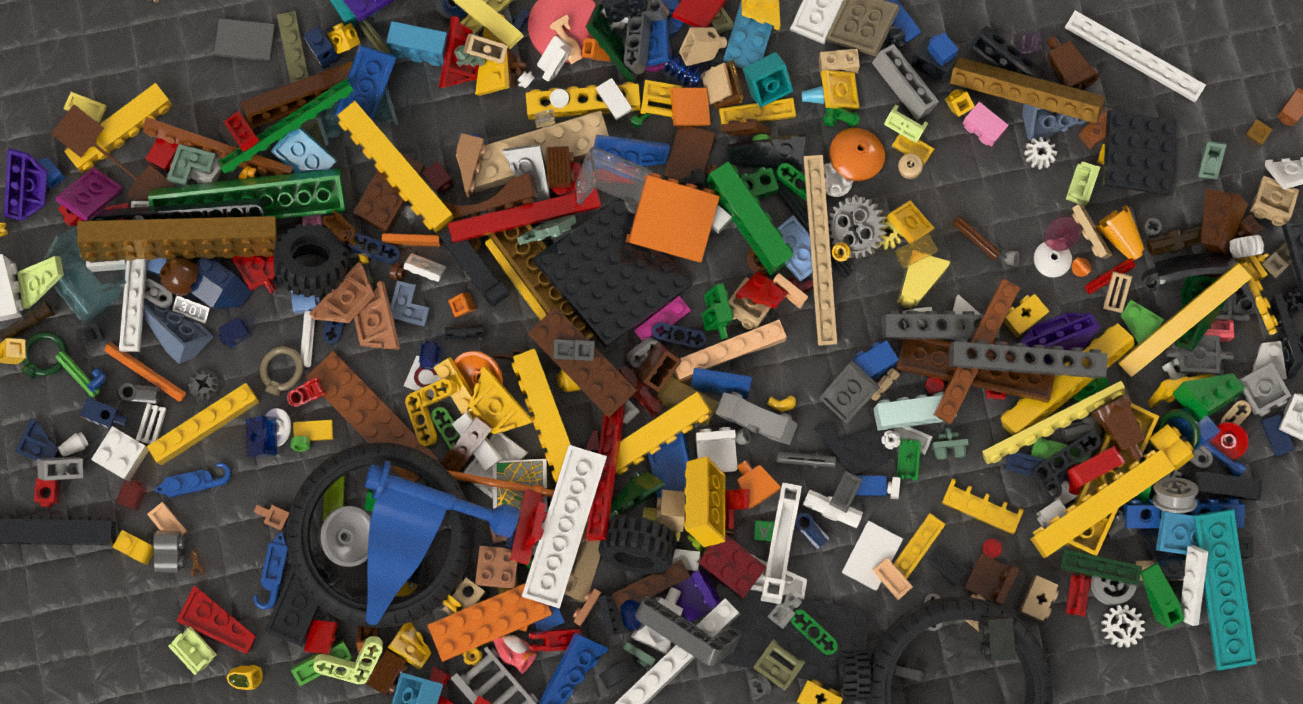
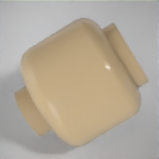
(913, 172)

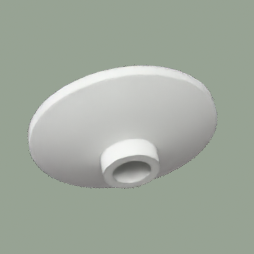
(1051, 267)
(282, 424)

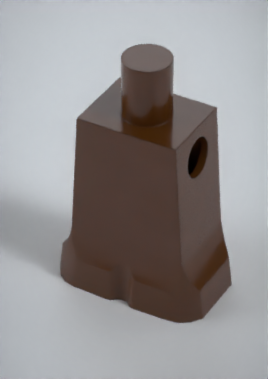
(1070, 65)
(1121, 426)

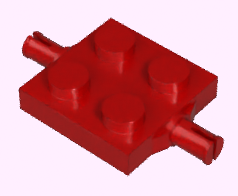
(256, 271)

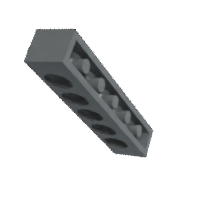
(891, 327)

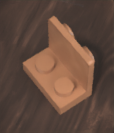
(495, 568)

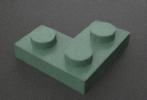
(189, 158)

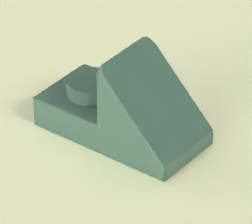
(1211, 160)

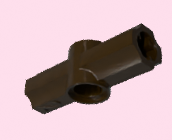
(1174, 241)

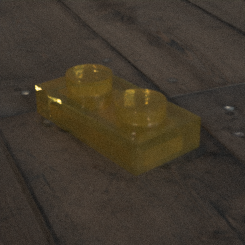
(916, 251)

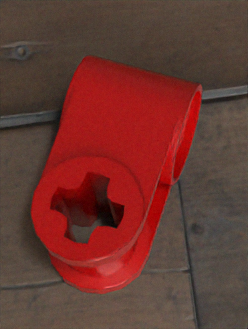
(309, 392)

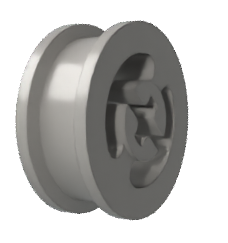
(1175, 495)
(1098, 587)

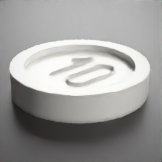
(559, 98)

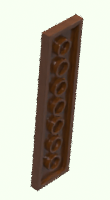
(931, 359)

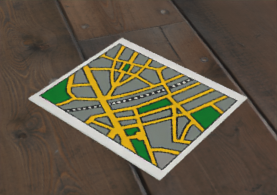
(525, 472)

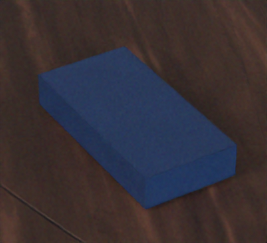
(1279, 440)

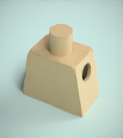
(701, 45)

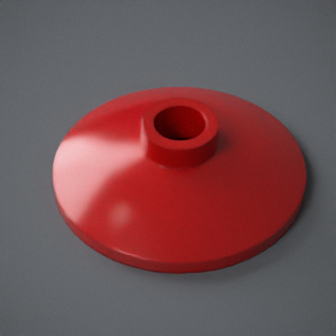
(1234, 448)

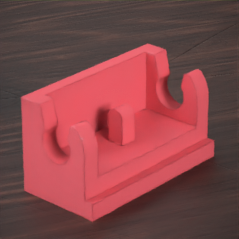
(1224, 329)

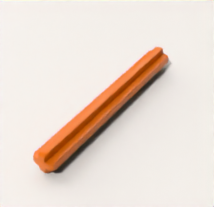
(145, 372)

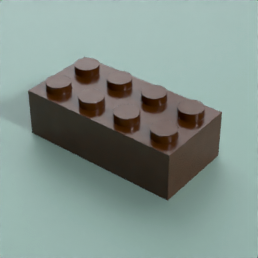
(381, 202)

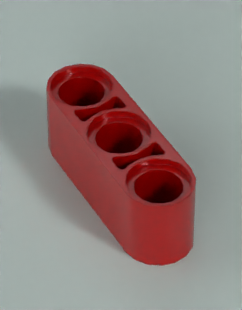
(1096, 466)

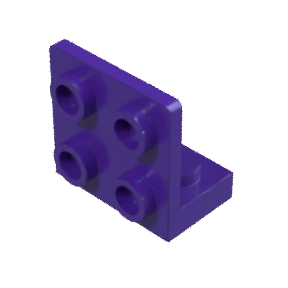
(697, 595)

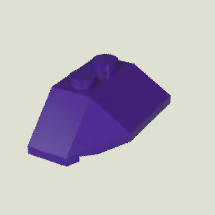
(24, 185)
(1065, 330)

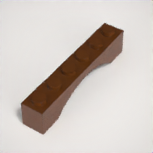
(516, 191)

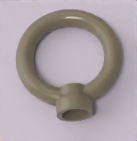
(272, 386)

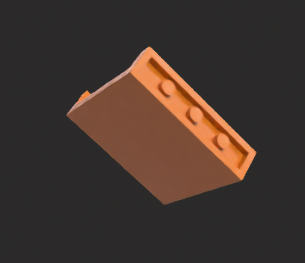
(673, 218)

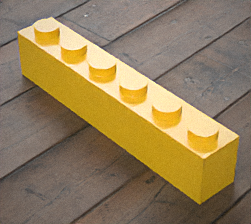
(123, 125)
(203, 424)
(661, 431)

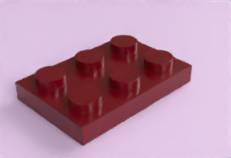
(732, 566)

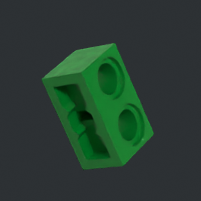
(758, 189)

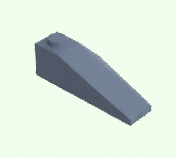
(1045, 123)
(175, 333)

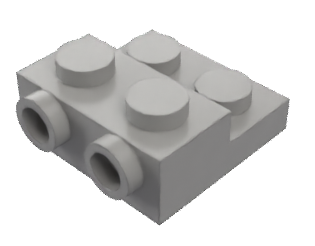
(1264, 389)

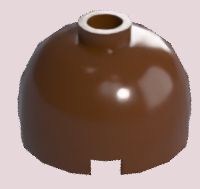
(178, 275)

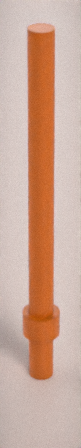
(501, 483)

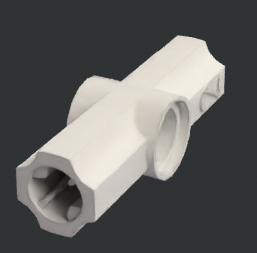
(821, 504)

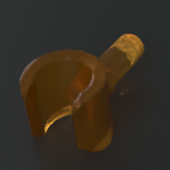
(195, 564)

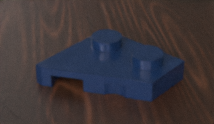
(36, 443)

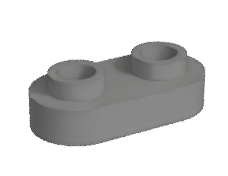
(155, 294)
(1202, 451)

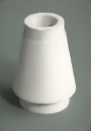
(74, 444)

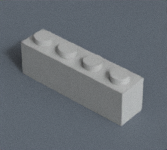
(905, 82)

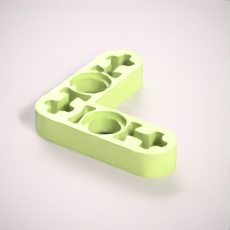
(353, 668)

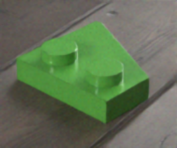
(1140, 321)

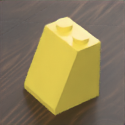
(920, 279)

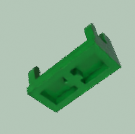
(908, 458)

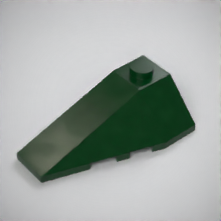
(1191, 289)
(637, 491)

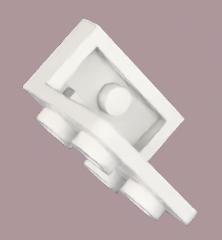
(718, 447)

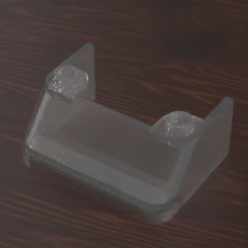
(612, 176)

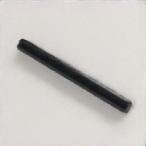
(802, 215)

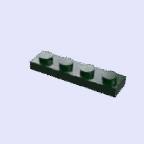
(1100, 567)

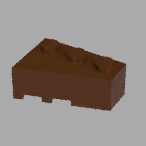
(1221, 219)

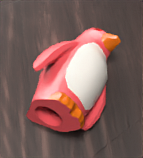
(515, 652)

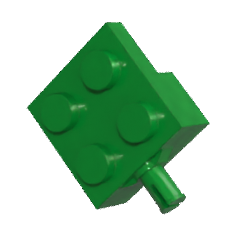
(718, 310)

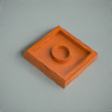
(690, 106)

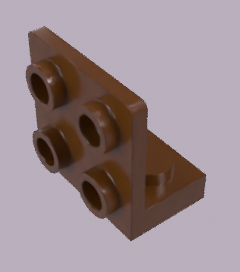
(991, 579)

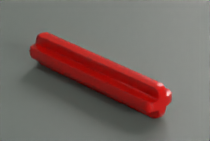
(1105, 278)

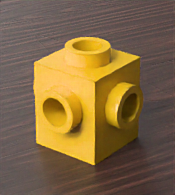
(343, 37)

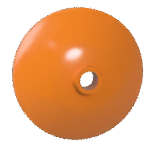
(850, 161)
(471, 364)

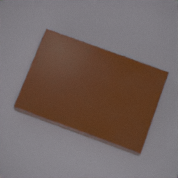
(689, 152)

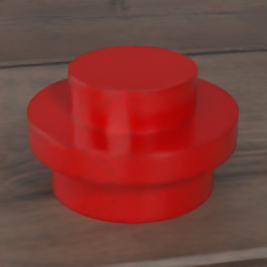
(934, 385)
(992, 548)

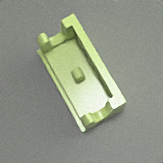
(905, 125)
(1082, 183)
(192, 650)

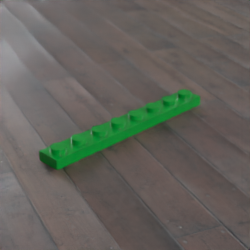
(289, 123)

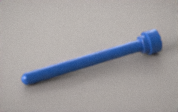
(1235, 467)

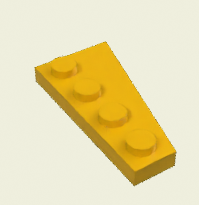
(492, 75)

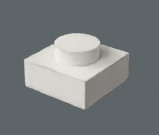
(893, 488)

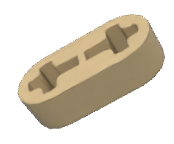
(1231, 413)

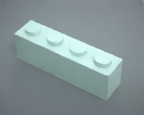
(907, 412)

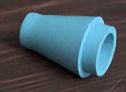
(814, 95)

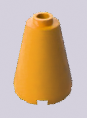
(1122, 233)

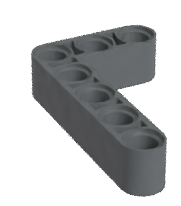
(686, 635)

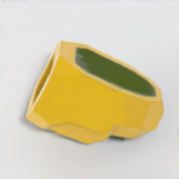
(245, 677)

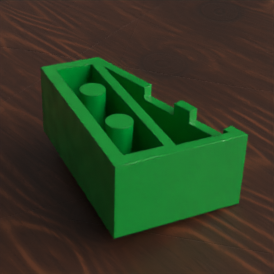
(1208, 395)

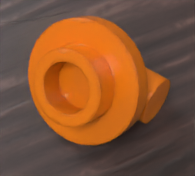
(1081, 267)

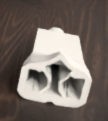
(652, 638)

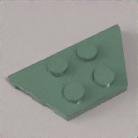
(548, 228)

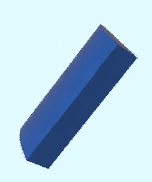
(670, 464)

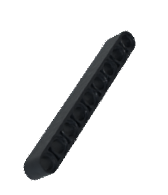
(186, 210)

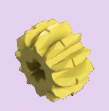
(892, 238)

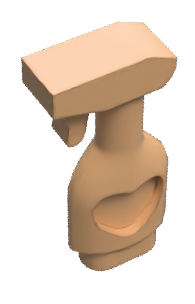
(575, 54)

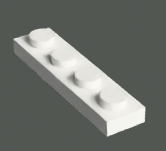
(1193, 584)

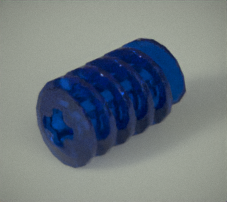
(683, 72)

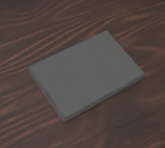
(244, 39)
(849, 392)

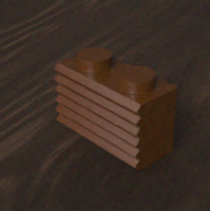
(558, 167)
(386, 673)

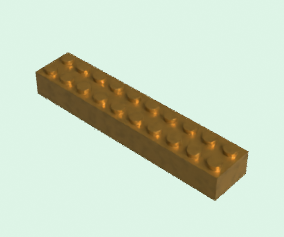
(176, 238)

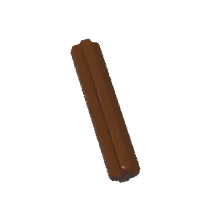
(976, 238)

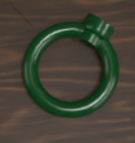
(32, 370)
(1189, 418)

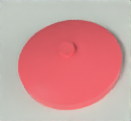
(547, 11)

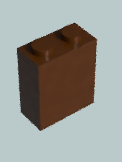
(658, 366)

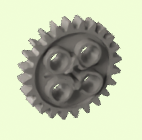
(871, 221)

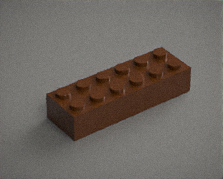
(595, 378)

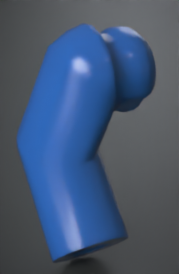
(99, 379)

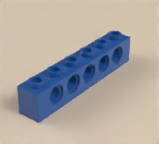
(1133, 508)

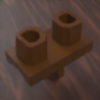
(514, 65)
(1248, 227)

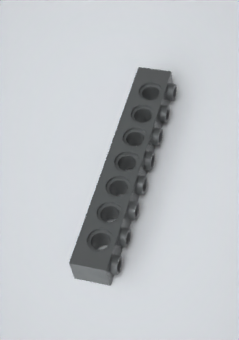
(1096, 369)

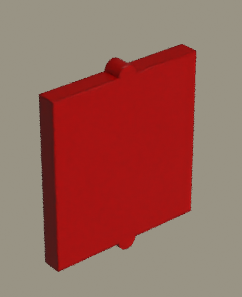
(320, 637)

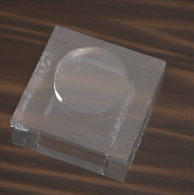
(545, 118)

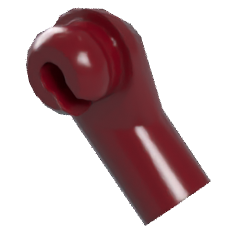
(805, 286)

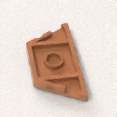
(347, 299)
(376, 323)

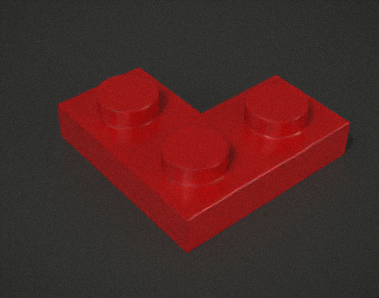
(735, 500)

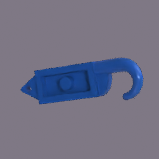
(192, 482)
(273, 571)

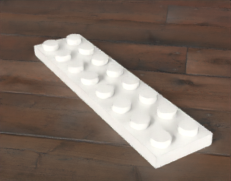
(564, 526)

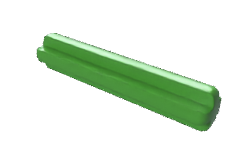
(76, 372)

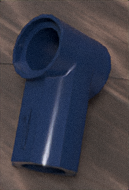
(812, 532)

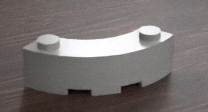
(754, 419)

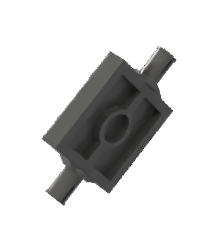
(1203, 359)

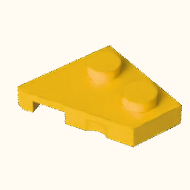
(410, 646)

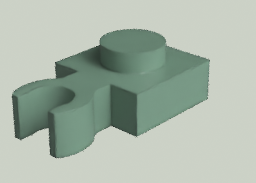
(643, 658)

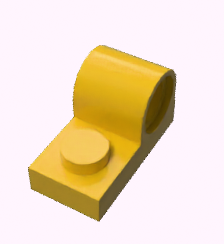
(134, 547)

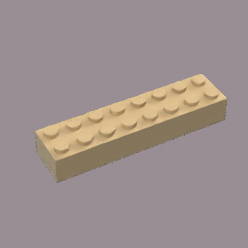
(575, 133)

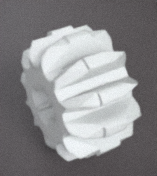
(1036, 146)
(1246, 246)

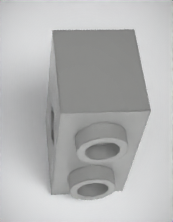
(60, 468)

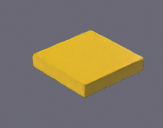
(840, 89)
(910, 222)

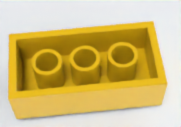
(705, 501)

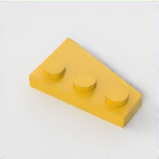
(1167, 388)

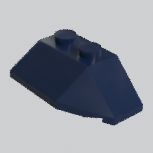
(218, 286)

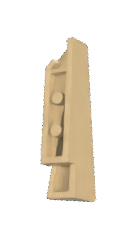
(583, 568)

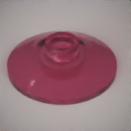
(1058, 229)

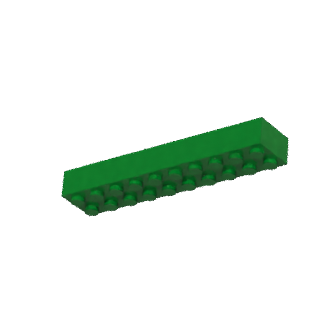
(282, 194)

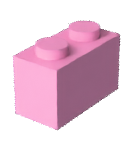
(985, 124)

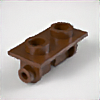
(340, 227)

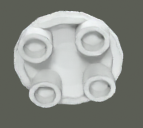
(835, 183)

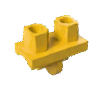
(1260, 272)

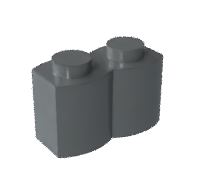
(168, 551)

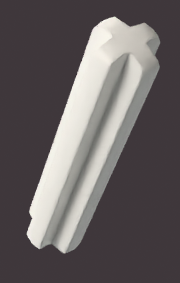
(307, 339)

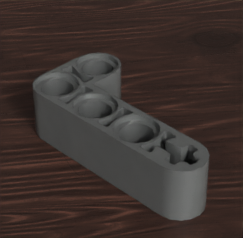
(636, 57)

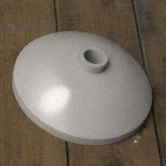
(354, 526)

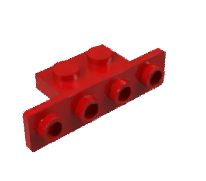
(529, 526)

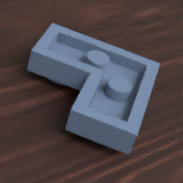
(402, 306)

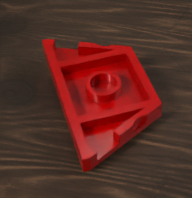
(451, 72)

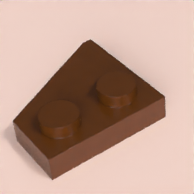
(747, 128)

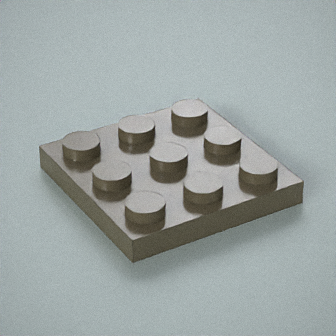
(863, 25)

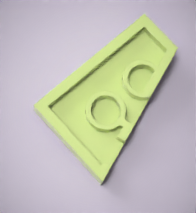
(38, 280)

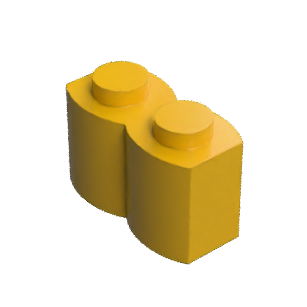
(1172, 446)

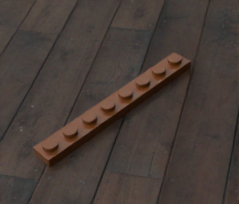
(179, 136)
(985, 331)

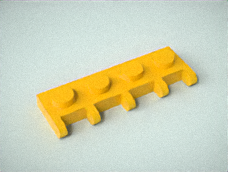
(1262, 303)
(981, 508)

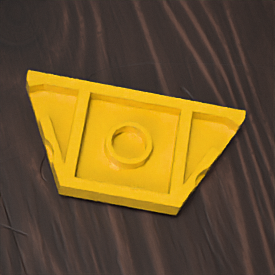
(762, 11)
(497, 404)

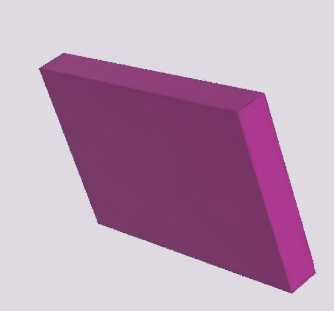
(89, 194)

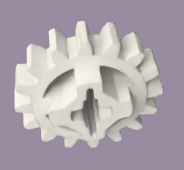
(1122, 619)

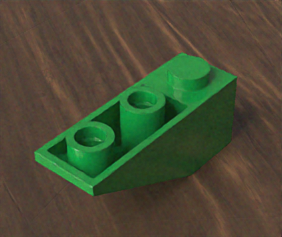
(1161, 597)

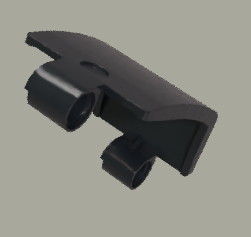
(1197, 265)

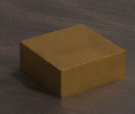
(1258, 132)

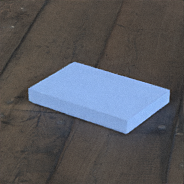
(799, 240)

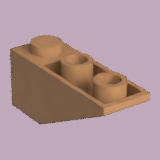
(469, 155)

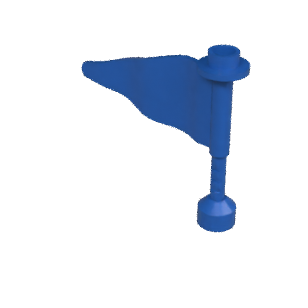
(404, 528)

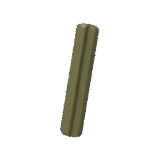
(373, 37)

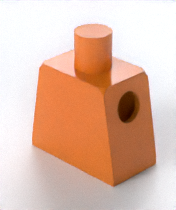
(758, 482)

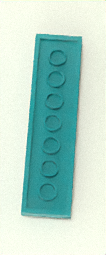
(1225, 590)

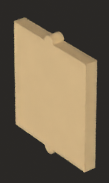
(717, 83)

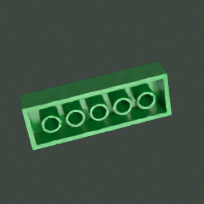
(750, 218)

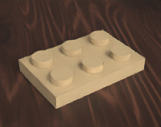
(1090, 232)

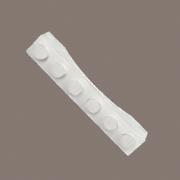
(781, 543)

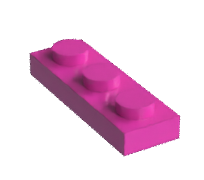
(669, 314)

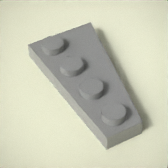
(530, 161)

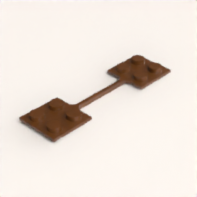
(80, 133)

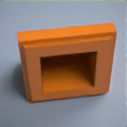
(462, 304)

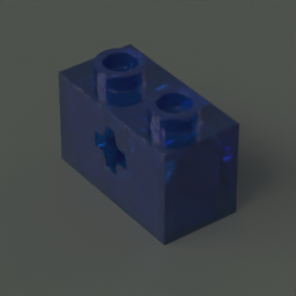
(261, 437)

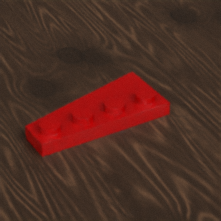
(212, 620)

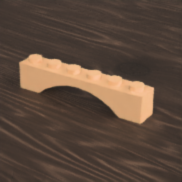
(743, 344)

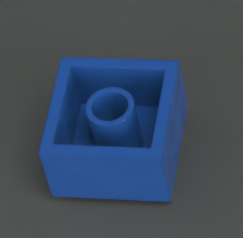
(877, 360)

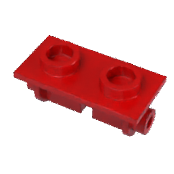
(1078, 595)

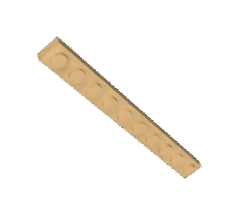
(820, 250)

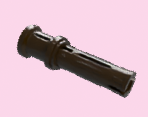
(33, 318)

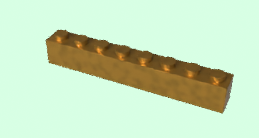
(1027, 90)

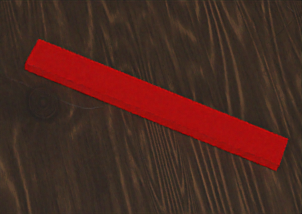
(521, 216)
(601, 504)

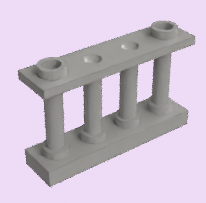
(464, 680)

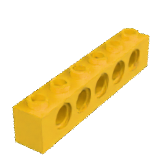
(574, 107)

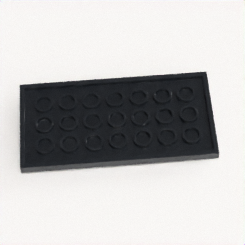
(843, 623)

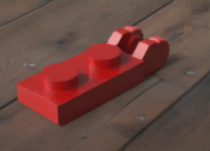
(553, 639)

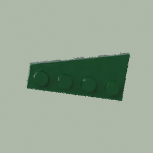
(612, 43)

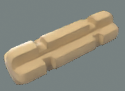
(885, 383)

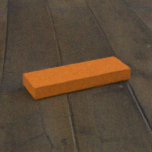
(411, 239)

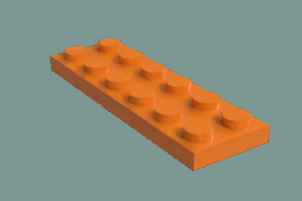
(485, 622)

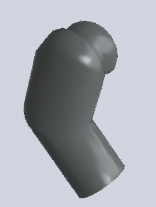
(1117, 524)

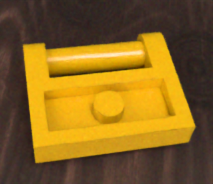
(659, 93)

